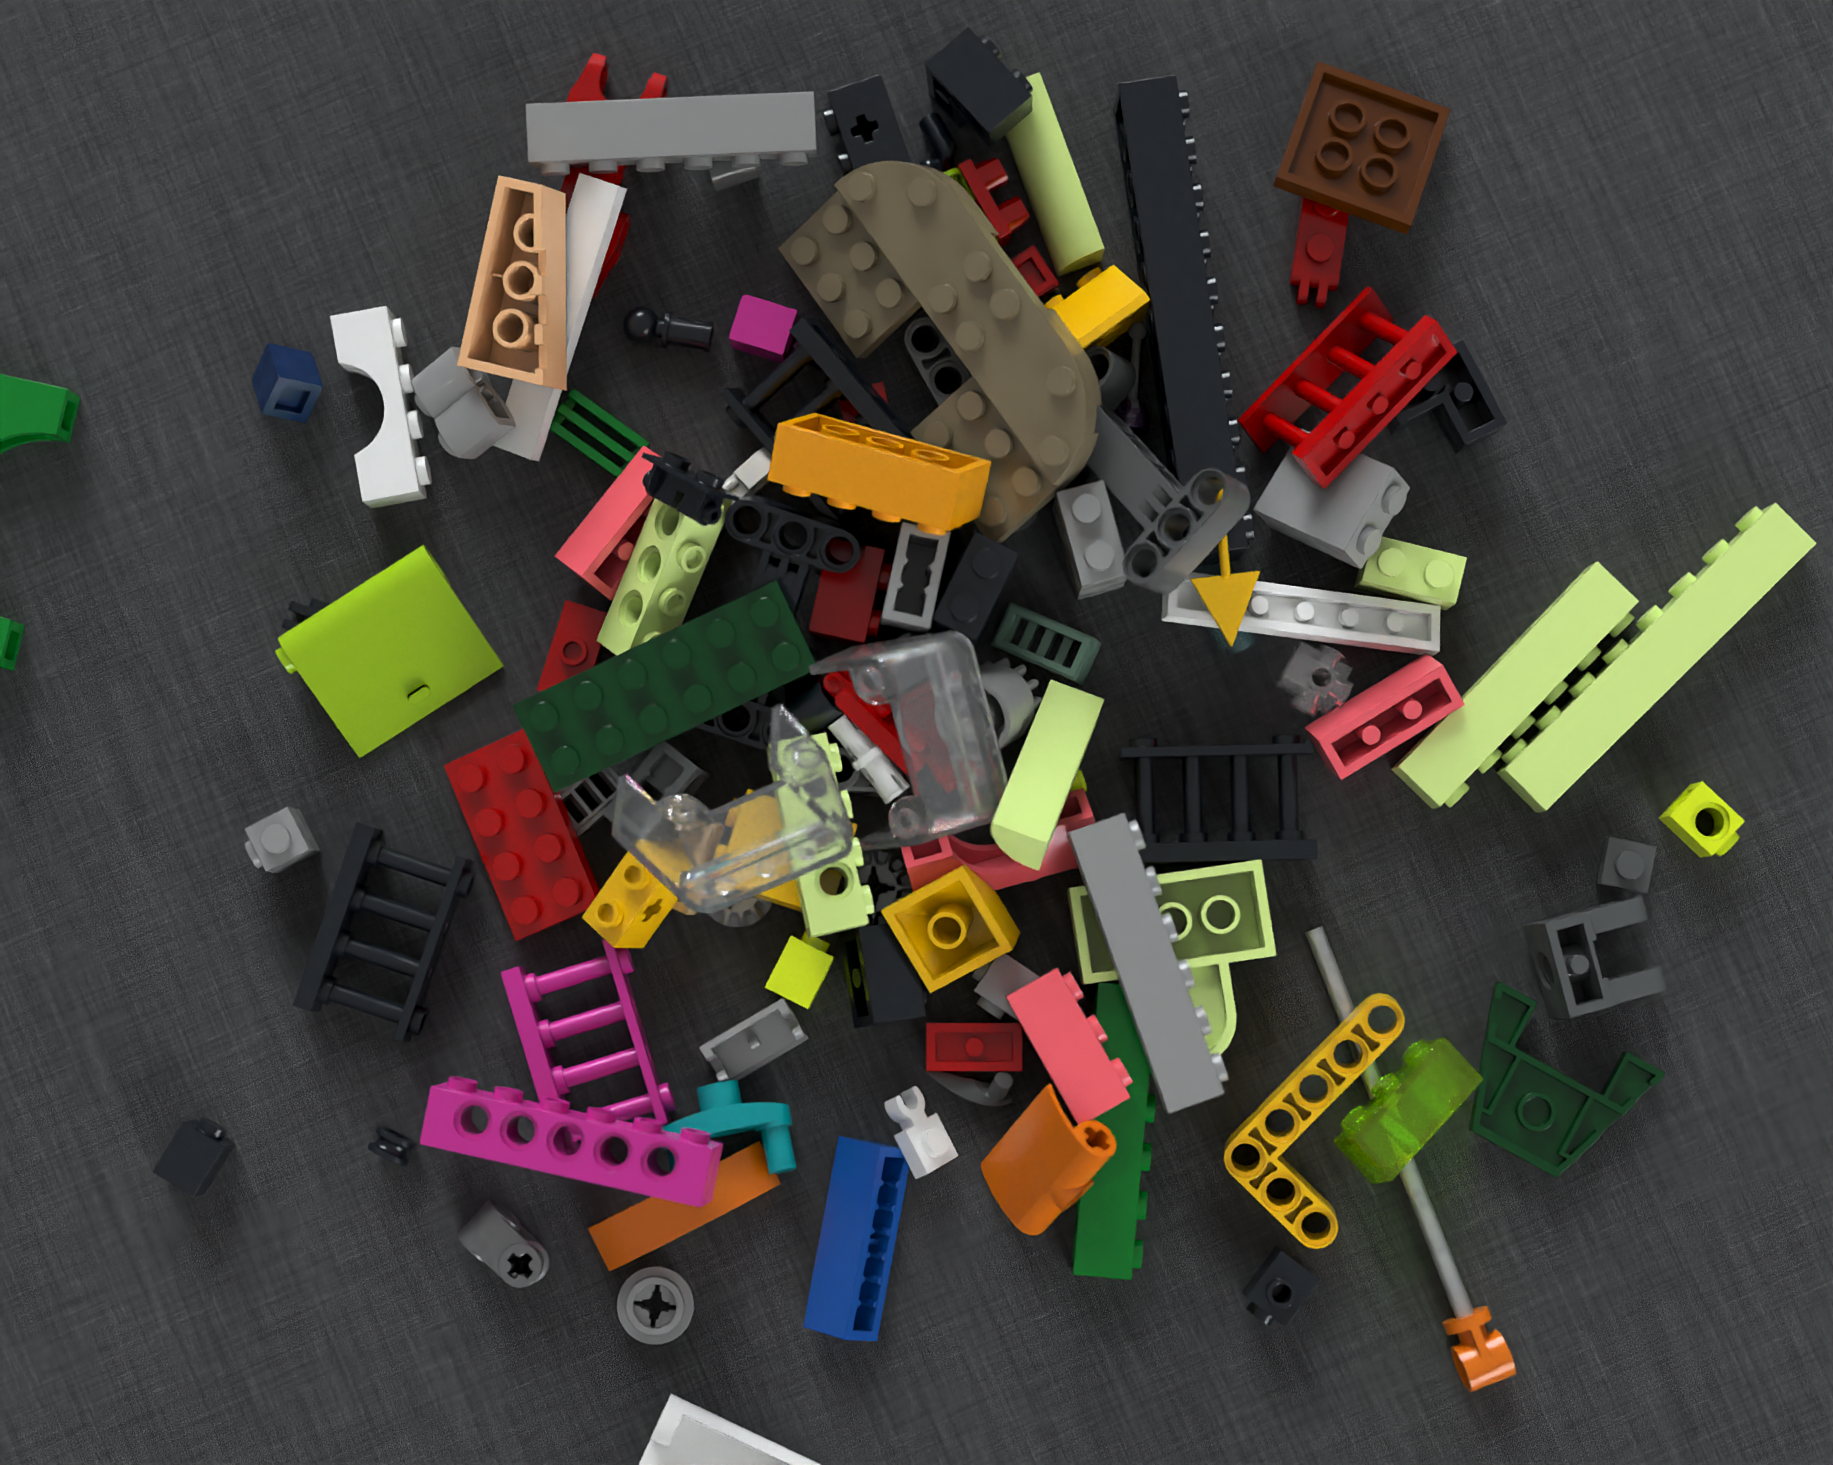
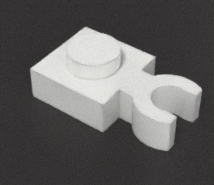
(923, 1137)

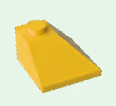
(952, 927)

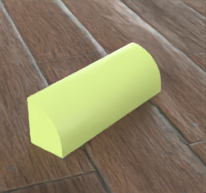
(1054, 186)
(1045, 773)

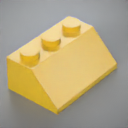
(1101, 307)

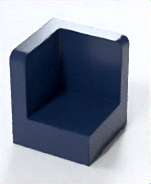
(287, 383)

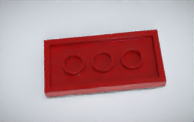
(523, 835)

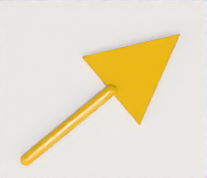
(1227, 593)

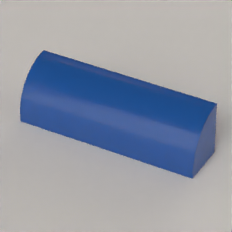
(857, 1240)

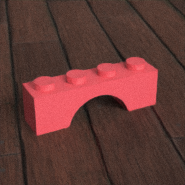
(941, 856)

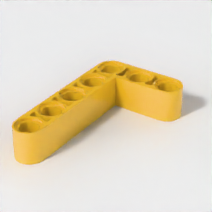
(1305, 1111)

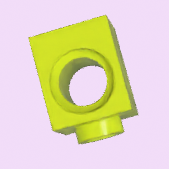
(1682, 814)
(801, 970)

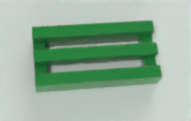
(566, 411)

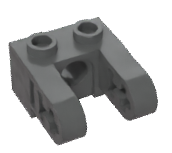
(1569, 965)

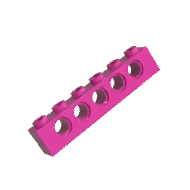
(451, 1128)

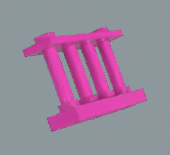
(541, 1035)

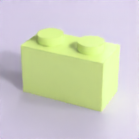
(1412, 573)

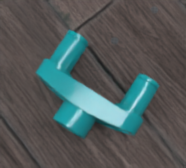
(725, 1114)

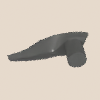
(976, 1090)

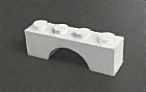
(391, 464)

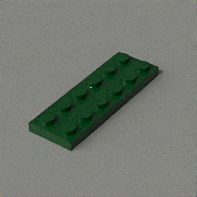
(665, 686)

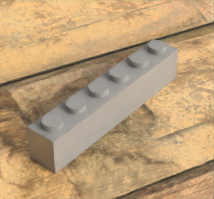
(672, 132)
(1146, 963)

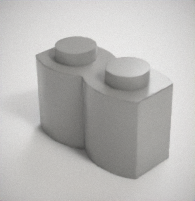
(463, 406)

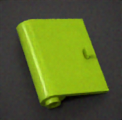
(384, 644)

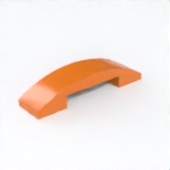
(660, 1221)

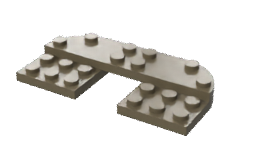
(918, 239)

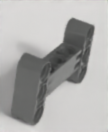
(1154, 493)

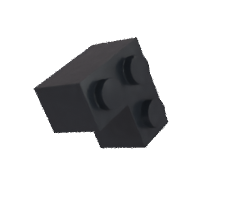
(977, 87)
(1458, 401)

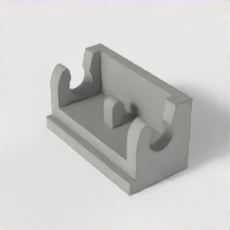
(754, 1041)

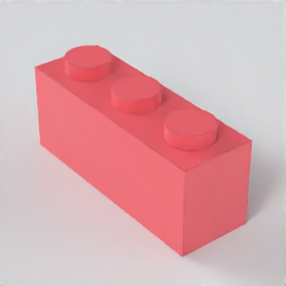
(608, 534)
(1384, 716)
(1070, 1045)

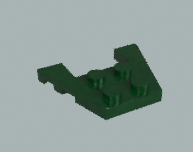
(1537, 1108)

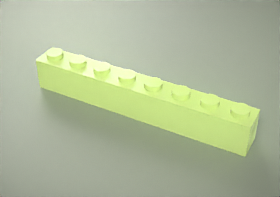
(1655, 657)

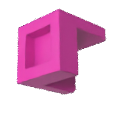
(763, 328)

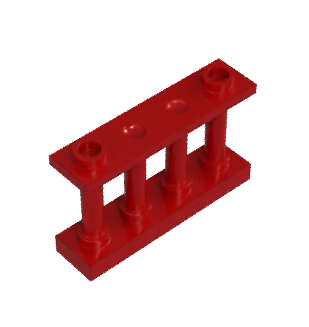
(1368, 406)

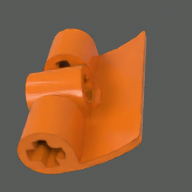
(1045, 1163)

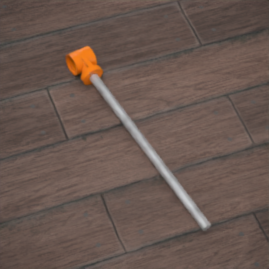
(1481, 1355)

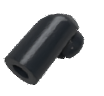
(940, 140)

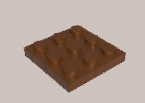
(1362, 147)

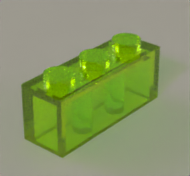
(1406, 1109)

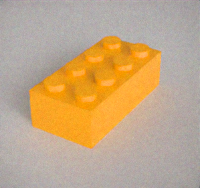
(878, 472)

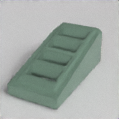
(1082, 662)

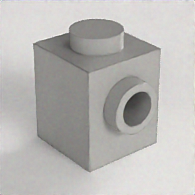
(280, 841)
(999, 980)

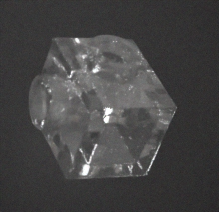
(1298, 683)

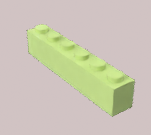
(1515, 685)

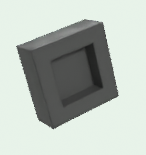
(1626, 865)

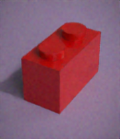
(847, 600)

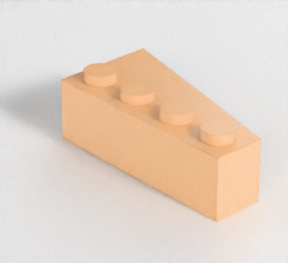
(520, 288)

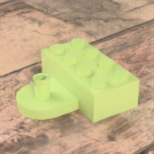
(1218, 920)

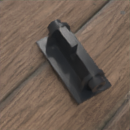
(701, 490)

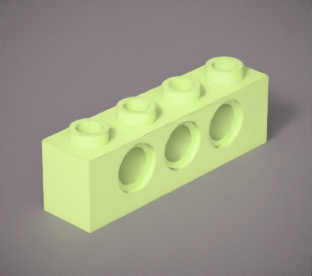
(659, 577)
(849, 910)

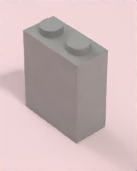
(1343, 517)
(1089, 539)
(914, 579)

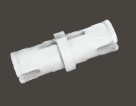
(869, 759)

